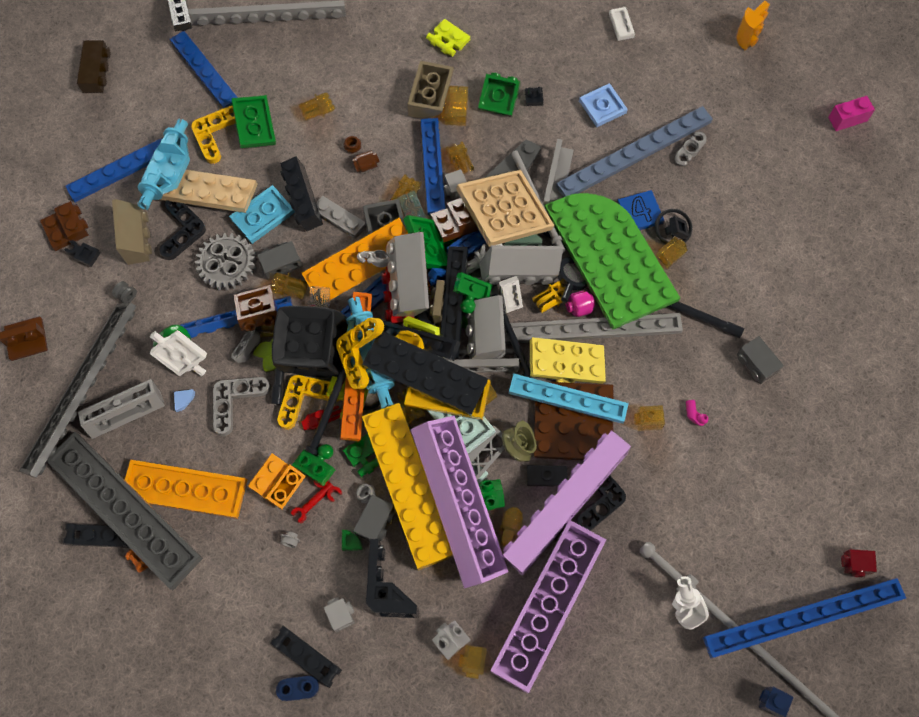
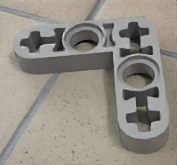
(231, 393)

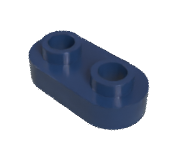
(297, 689)

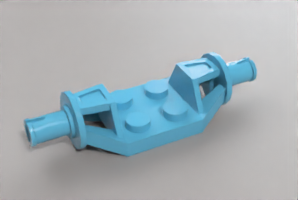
(166, 165)
(382, 383)

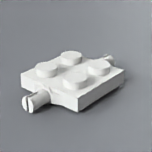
(178, 353)

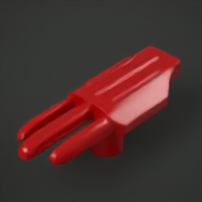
(312, 420)

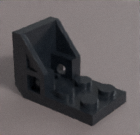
(395, 602)

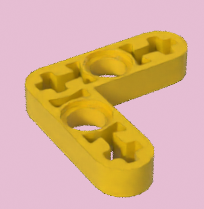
(206, 132)
(353, 344)
(304, 390)

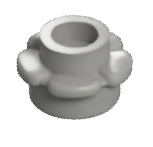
(363, 490)
(290, 539)

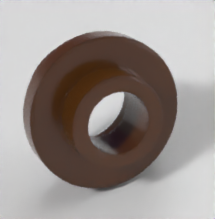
(352, 140)

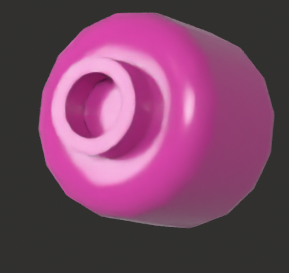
(580, 303)

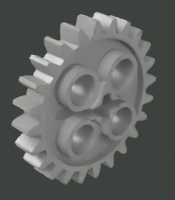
(225, 261)

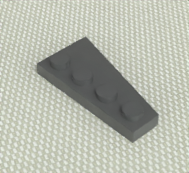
(528, 152)

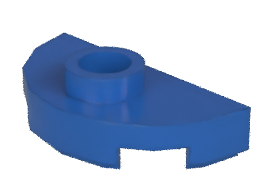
(436, 274)

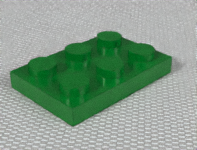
(253, 121)
(434, 249)

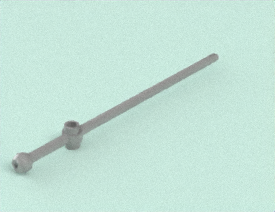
(649, 550)

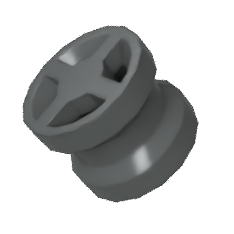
(124, 292)

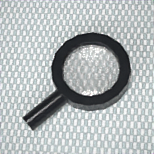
(570, 278)

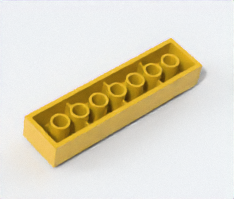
(408, 485)

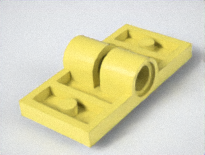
(567, 361)

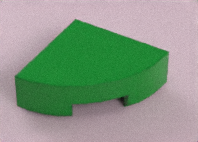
(350, 541)

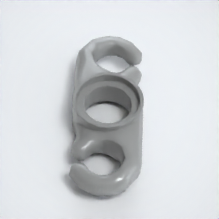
(684, 152)
(377, 258)

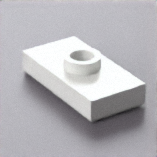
(621, 23)
(511, 294)

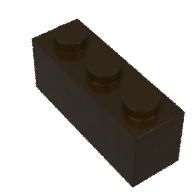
(93, 66)

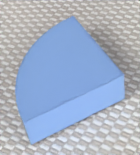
(183, 399)

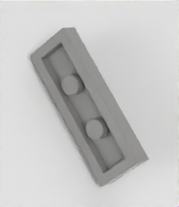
(340, 217)

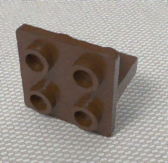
(24, 338)

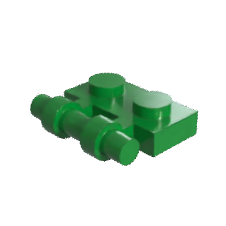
(359, 452)

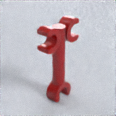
(324, 490)

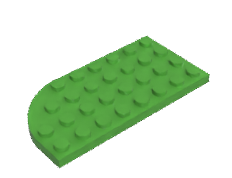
(612, 257)

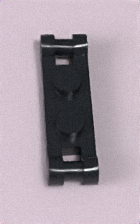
(92, 536)
(306, 656)

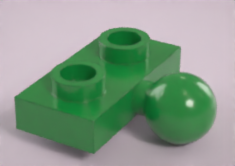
(473, 289)
(315, 466)

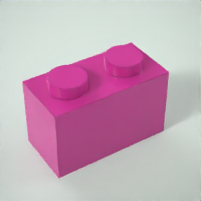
(851, 113)

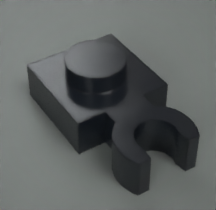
(84, 254)

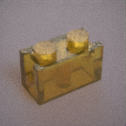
(456, 106)

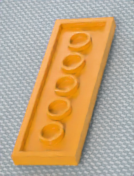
(343, 269)
(187, 488)

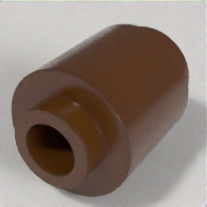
(366, 161)

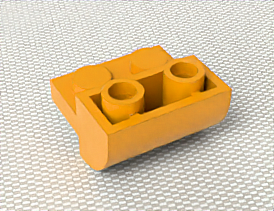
(752, 25)
(276, 481)

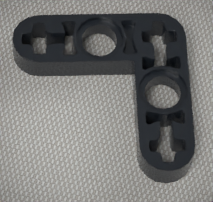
(188, 225)
(605, 500)

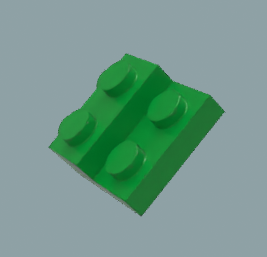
(499, 94)

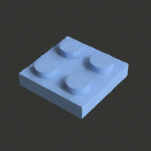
(603, 105)

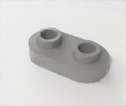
(245, 346)

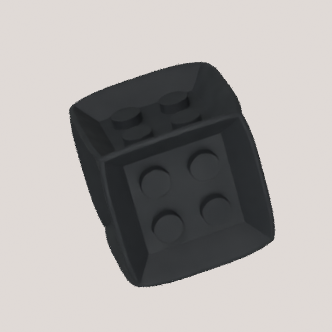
(307, 340)

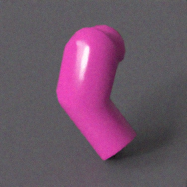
(693, 415)

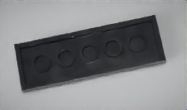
(425, 373)

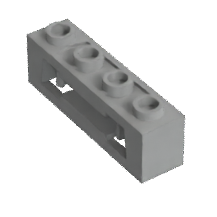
(121, 409)

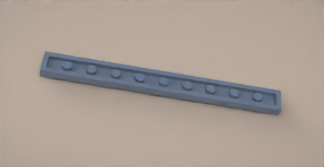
(634, 152)

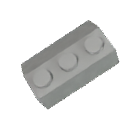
(486, 329)

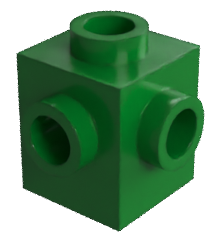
(492, 493)

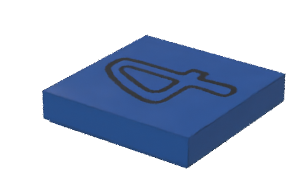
(642, 209)

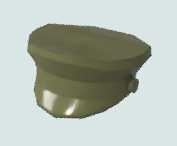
(519, 441)

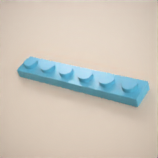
(568, 398)

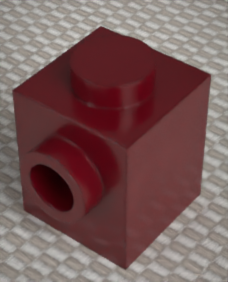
(859, 562)

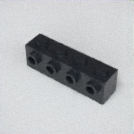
(301, 194)

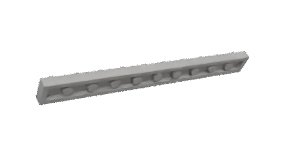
(267, 12)
(596, 328)

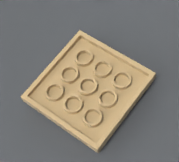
(504, 207)

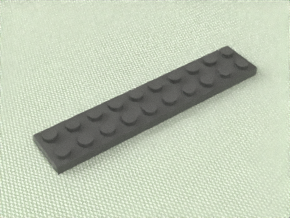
(76, 392)
(125, 511)

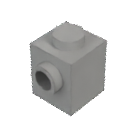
(451, 181)
(339, 614)

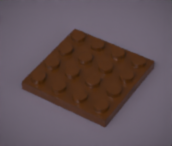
(569, 433)

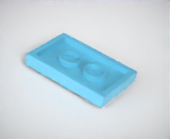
(263, 214)

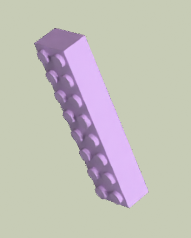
(459, 501)
(566, 503)
(548, 606)

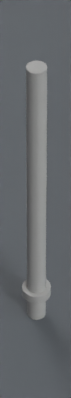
(556, 240)

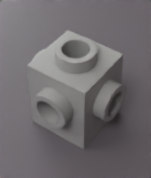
(450, 639)

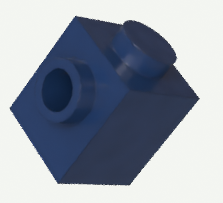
(775, 701)

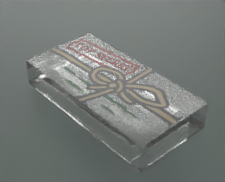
(319, 296)

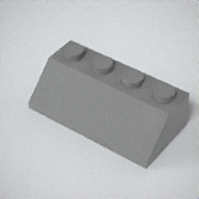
(528, 263)
(407, 274)

